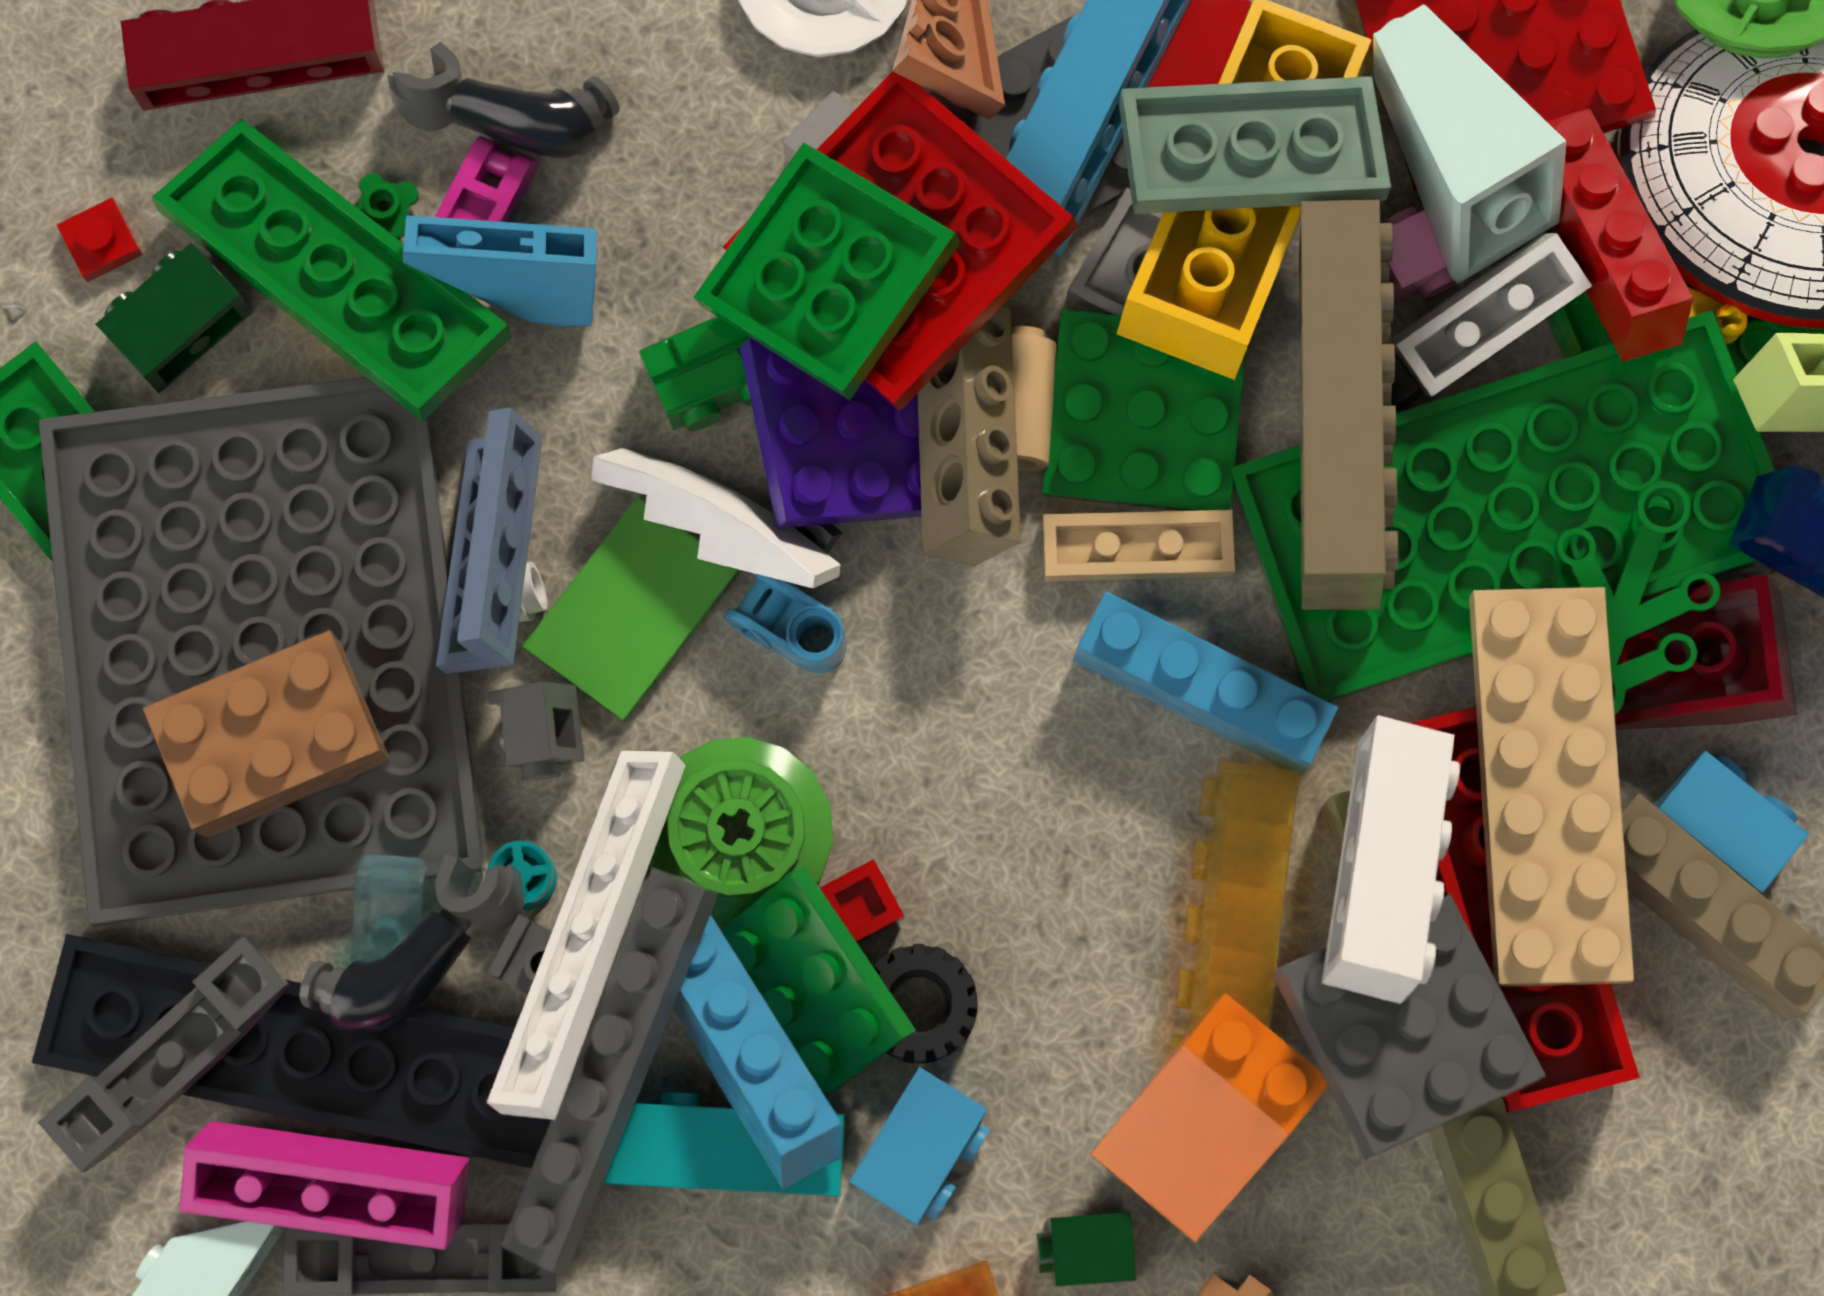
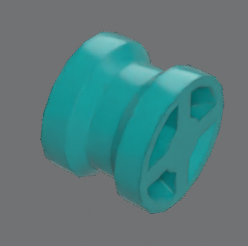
(535, 864)

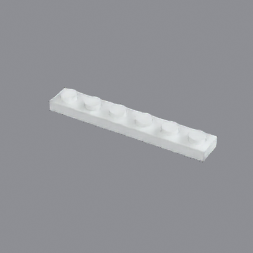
(586, 935)

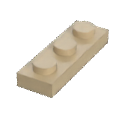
(1138, 545)

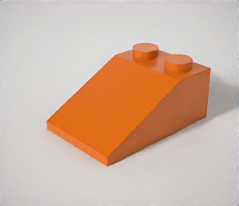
(1210, 1117)

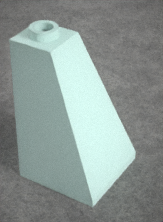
(1470, 141)

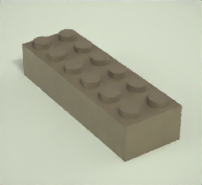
(1343, 422)

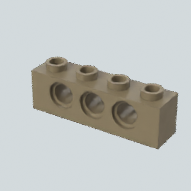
(971, 450)

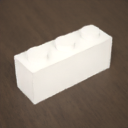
(1489, 313)

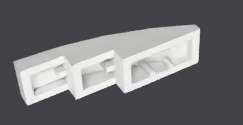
(730, 525)

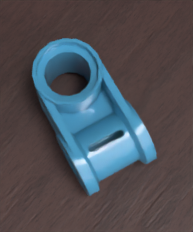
(778, 617)

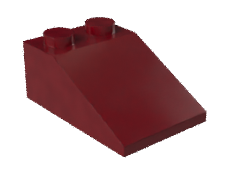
(1738, 669)

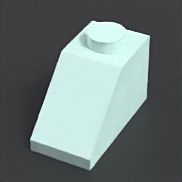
(207, 1261)

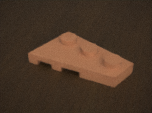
(952, 53)

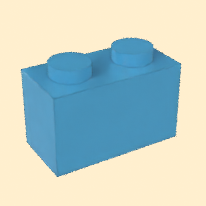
(1732, 819)
(919, 1148)

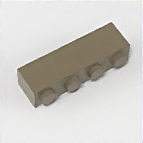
(1720, 912)

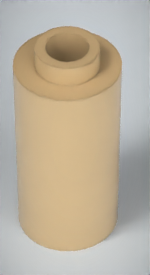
(1033, 394)

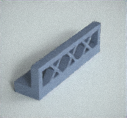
(490, 546)

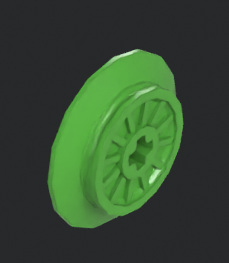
(1757, 26)
(784, 813)

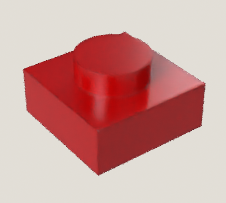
(99, 239)
(863, 901)

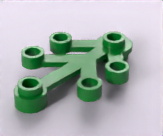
(1624, 612)

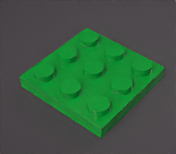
(827, 270)
(1138, 422)

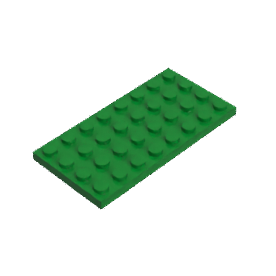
(1495, 483)

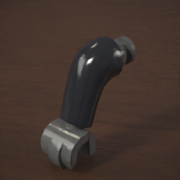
(532, 121)
(387, 991)

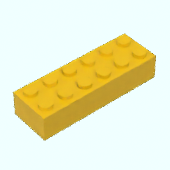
(1216, 267)

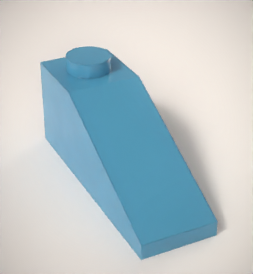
(517, 267)

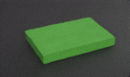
(629, 612)

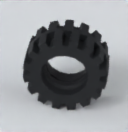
(960, 995)

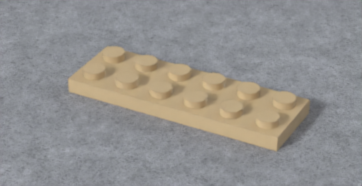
(1550, 787)

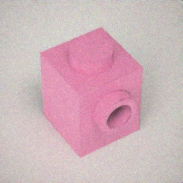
(1416, 258)

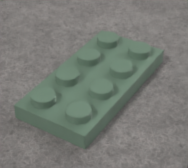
(1253, 144)

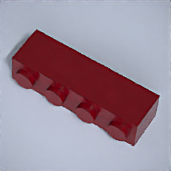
(247, 48)

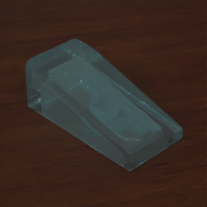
(386, 903)

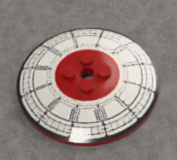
(1730, 178)

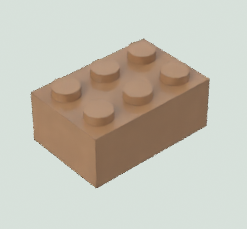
(266, 735)

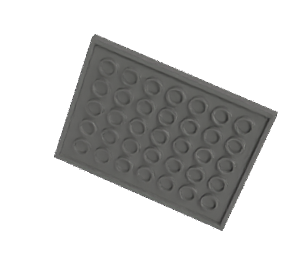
(212, 542)

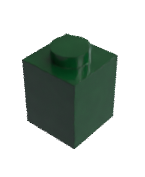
(1087, 1249)

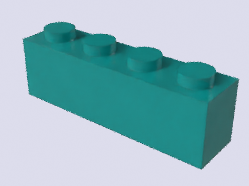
(703, 1149)

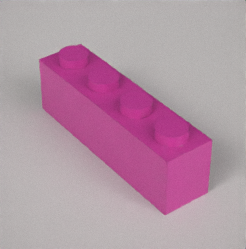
(324, 1184)

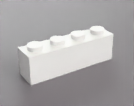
(1391, 860)

